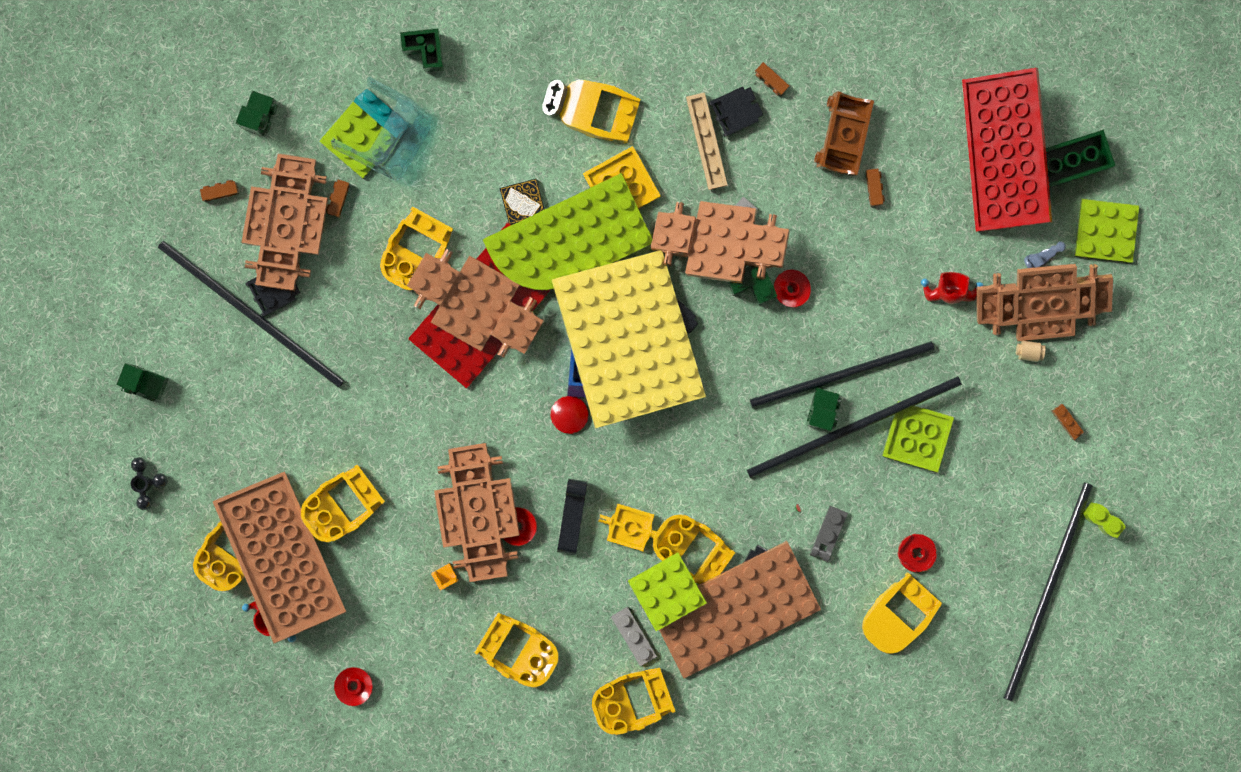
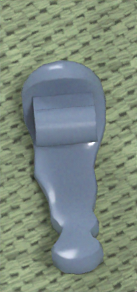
(1043, 257)

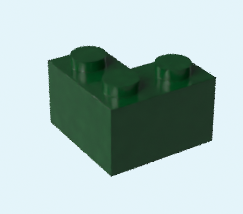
(426, 43)
(257, 113)
(761, 288)
(137, 379)
(822, 410)

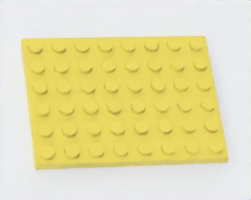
(628, 339)

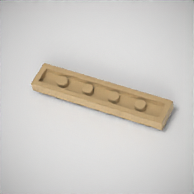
(706, 141)

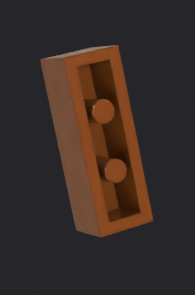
(771, 79)
(875, 187)
(219, 191)
(338, 198)
(1067, 421)

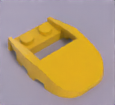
(581, 106)
(398, 262)
(325, 517)
(676, 536)
(215, 565)
(887, 630)
(535, 660)
(614, 708)

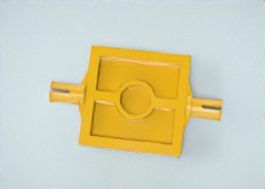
(629, 527)

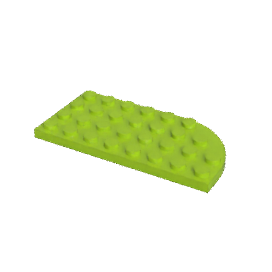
(571, 236)

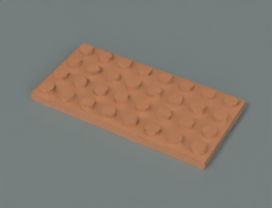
(279, 557)
(741, 610)

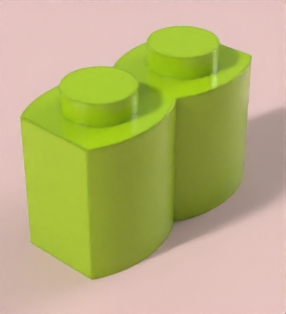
(1100, 516)

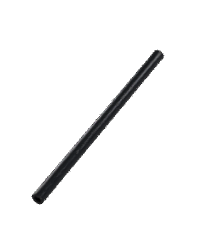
(842, 374)

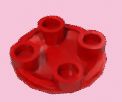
(569, 414)

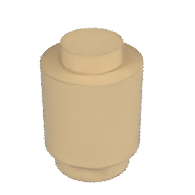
(1030, 351)

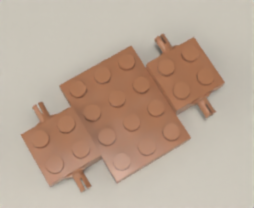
(285, 221)
(720, 241)
(1045, 301)
(475, 303)
(477, 512)

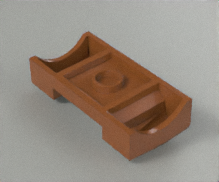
(845, 134)

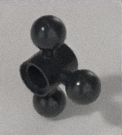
(159, 481)

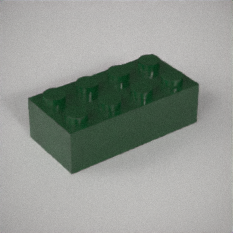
(1078, 158)

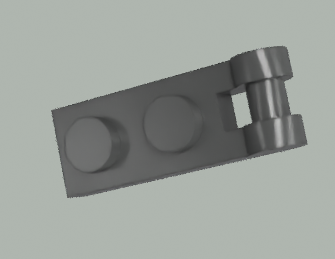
(828, 533)

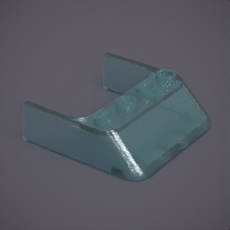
(398, 138)

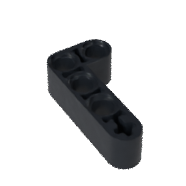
(572, 516)

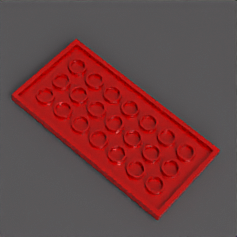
(1007, 150)
(453, 354)

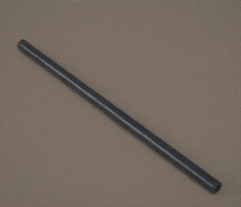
(251, 314)
(854, 427)
(1048, 591)

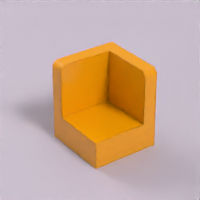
(444, 576)

